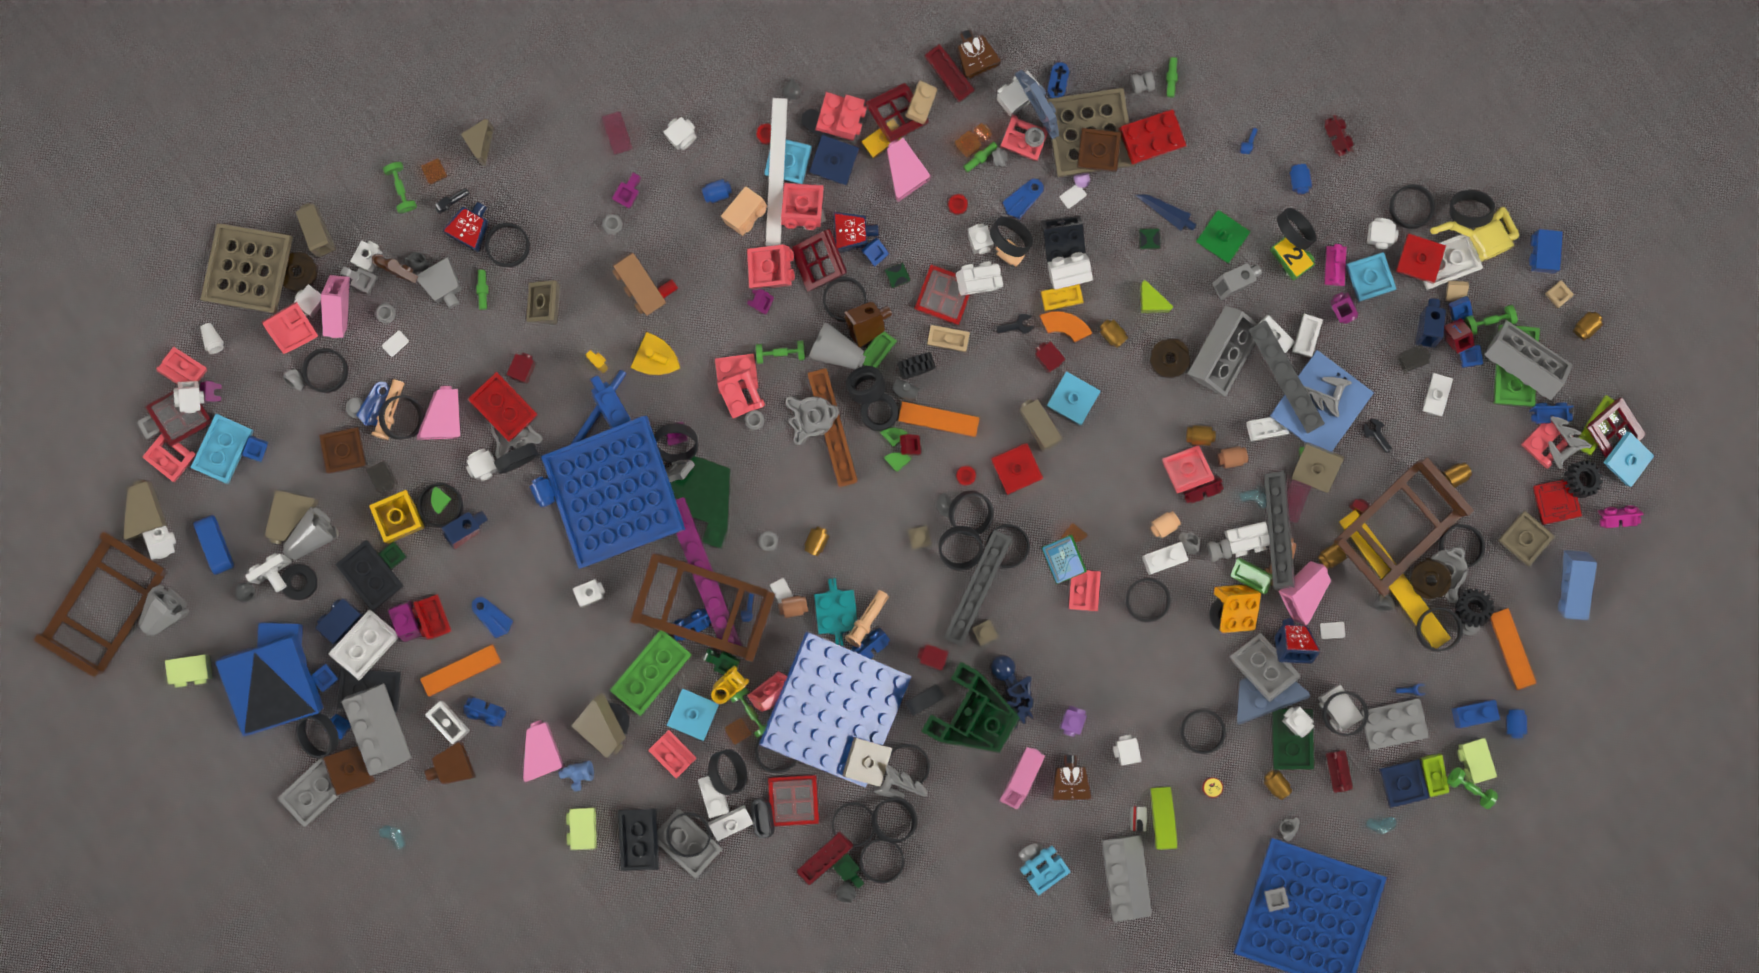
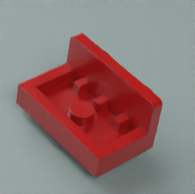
(432, 617)

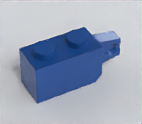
(608, 403)

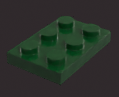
(1288, 749)

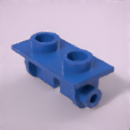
(1543, 412)
(697, 619)
(876, 639)
(475, 710)

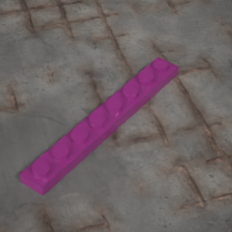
(708, 589)

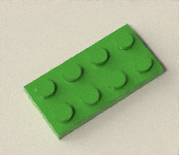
(1509, 388)
(651, 672)

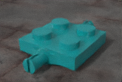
(835, 611)

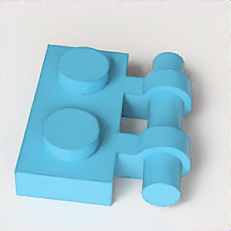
(1048, 874)

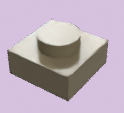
(919, 537)
(985, 632)

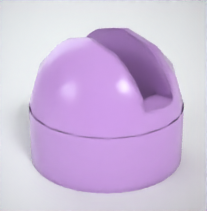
(1082, 180)

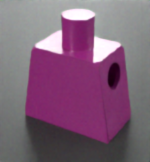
(405, 621)

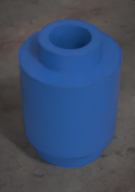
(1300, 178)
(716, 191)
(542, 492)
(1516, 723)

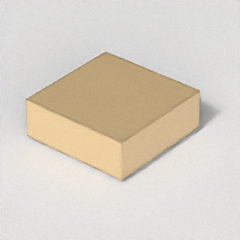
(1456, 290)
(1559, 294)

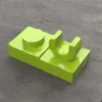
(1435, 775)

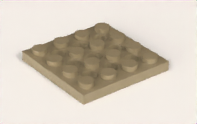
(1076, 104)
(272, 281)

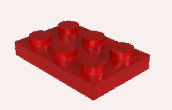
(1152, 137)
(503, 407)

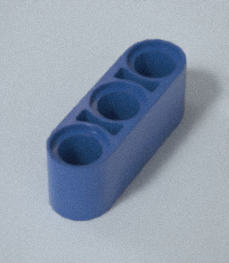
(213, 544)

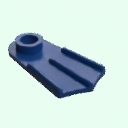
(1022, 199)
(372, 404)
(492, 617)

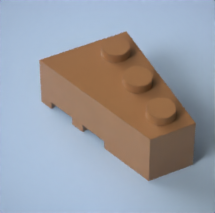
(638, 284)

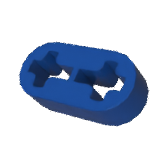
(1053, 80)

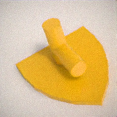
(655, 357)

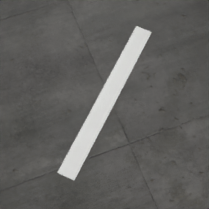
(776, 171)

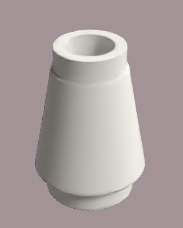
(211, 339)

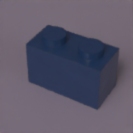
(338, 620)

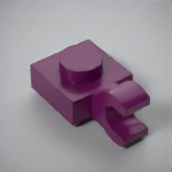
(626, 193)

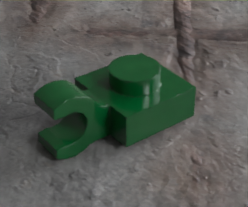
(722, 662)
(847, 869)

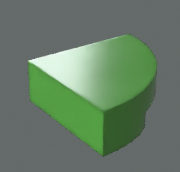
(892, 435)
(897, 460)
(439, 500)

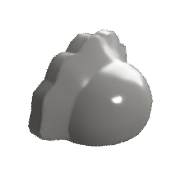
(294, 379)
(1190, 542)
(1289, 828)
(1030, 851)

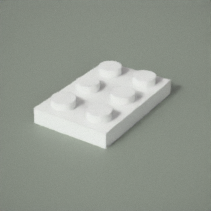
(1458, 261)
(364, 645)

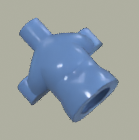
(578, 772)

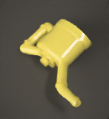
(1488, 239)

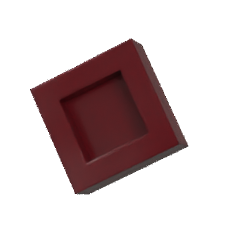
(910, 444)
(1359, 505)

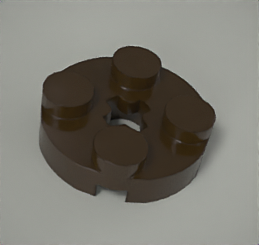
(308, 270)
(1181, 357)
(1433, 589)

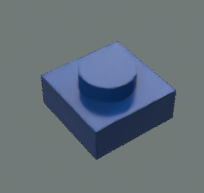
(875, 252)
(1460, 308)
(1471, 357)
(255, 448)
(324, 677)
(341, 724)

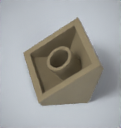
(479, 140)
(543, 302)

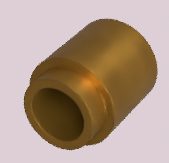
(1588, 325)
(1113, 333)
(1200, 435)
(1458, 474)
(816, 541)
(1331, 556)
(1277, 784)

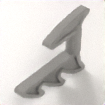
(1330, 402)
(1575, 443)
(894, 777)

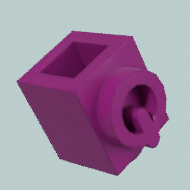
(1344, 307)

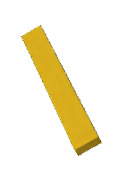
(1400, 588)

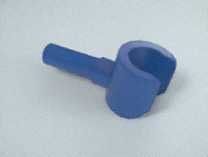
(1246, 148)
(747, 616)
(1414, 690)

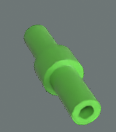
(1171, 77)
(980, 157)
(482, 289)

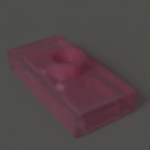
(617, 133)
(1297, 496)

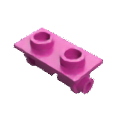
(1335, 265)
(1629, 515)

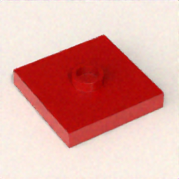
(1421, 258)
(1017, 468)

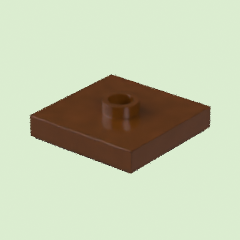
(1099, 150)
(342, 450)
(347, 771)

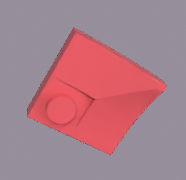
(290, 328)

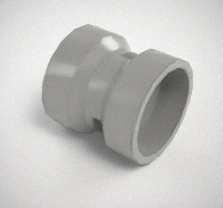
(1142, 82)
(1219, 550)

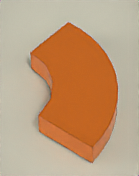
(1065, 323)

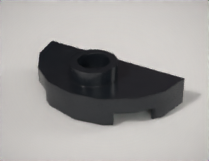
(621, 716)

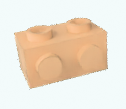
(744, 211)

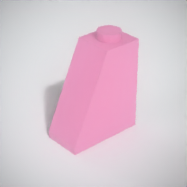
(905, 169)
(335, 306)
(441, 416)
(1308, 591)
(540, 752)
(1022, 778)

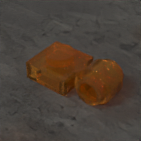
(969, 143)

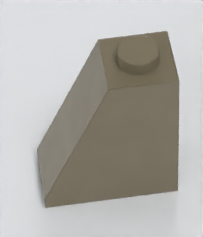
(315, 230)
(1040, 425)
(142, 510)
(286, 514)
(600, 727)

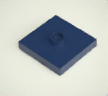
(834, 160)
(1404, 783)

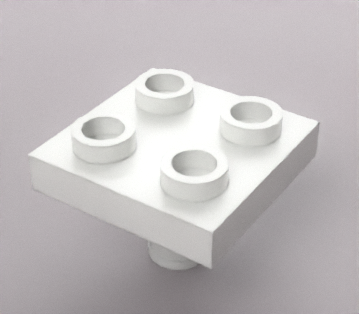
(270, 570)

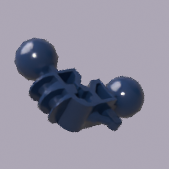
(1004, 669)

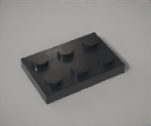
(369, 575)
(349, 685)
(638, 840)

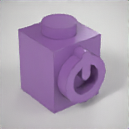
(1073, 721)

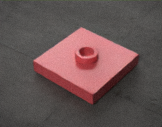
(1187, 469)

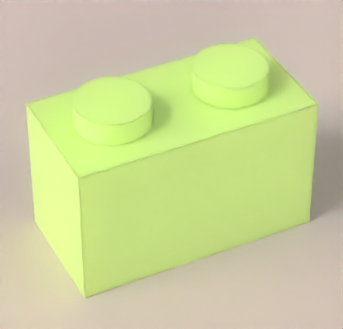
(188, 669)
(1476, 760)
(582, 828)

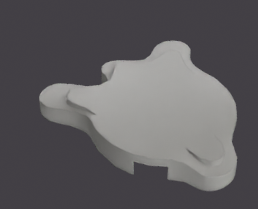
(812, 417)
(525, 437)
(1457, 564)

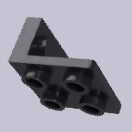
(1063, 237)

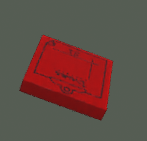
(1556, 502)

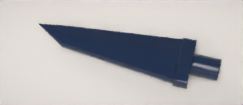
(1174, 215)

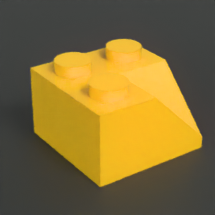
(396, 517)

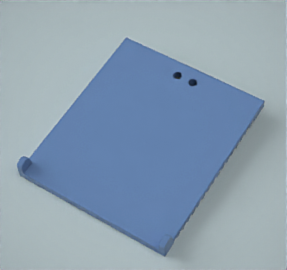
(1350, 404)

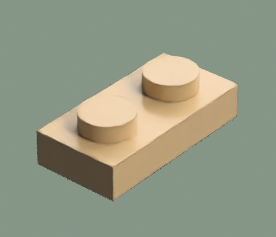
(921, 102)
(948, 338)

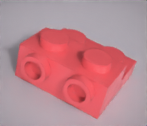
(841, 116)
(802, 205)
(770, 266)
(767, 693)

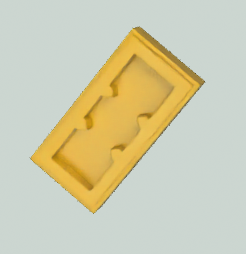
(876, 143)
(1062, 297)
(597, 360)

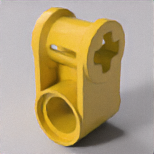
(731, 683)

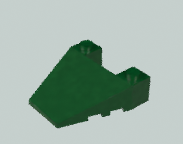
(707, 497)
(982, 719)

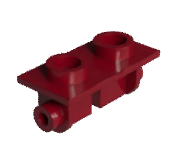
(1337, 128)
(1211, 488)
(1339, 771)

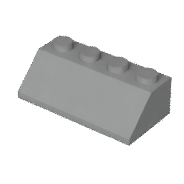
(1224, 351)
(1528, 360)
(376, 729)
(1126, 878)

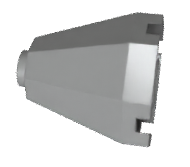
(161, 610)

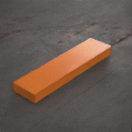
(938, 419)
(1512, 649)
(460, 670)

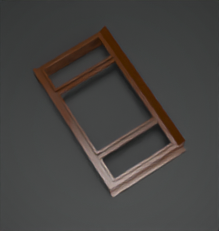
(1442, 486)
(46, 639)
(721, 644)

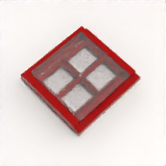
(941, 296)
(794, 800)

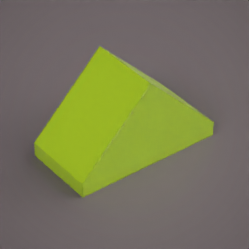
(1152, 300)

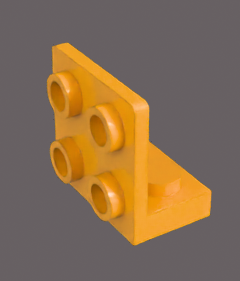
(1239, 607)

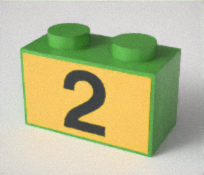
(1292, 259)

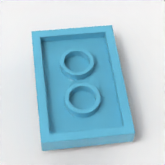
(221, 449)

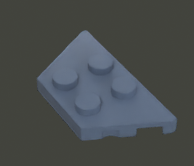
(1036, 96)
(1254, 704)

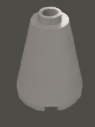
(836, 349)
(310, 534)

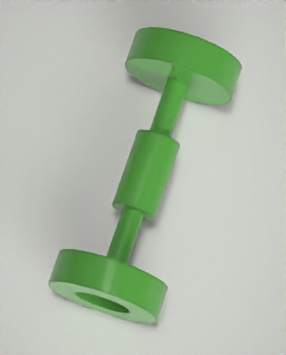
(394, 168)
(1510, 315)
(780, 352)
(750, 710)
(1487, 799)

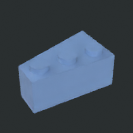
(1577, 584)

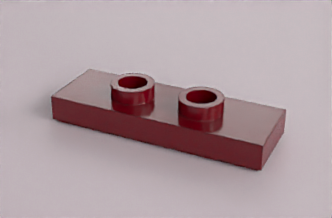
(949, 73)
(824, 858)

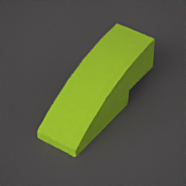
(1163, 818)

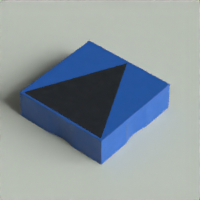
(269, 685)

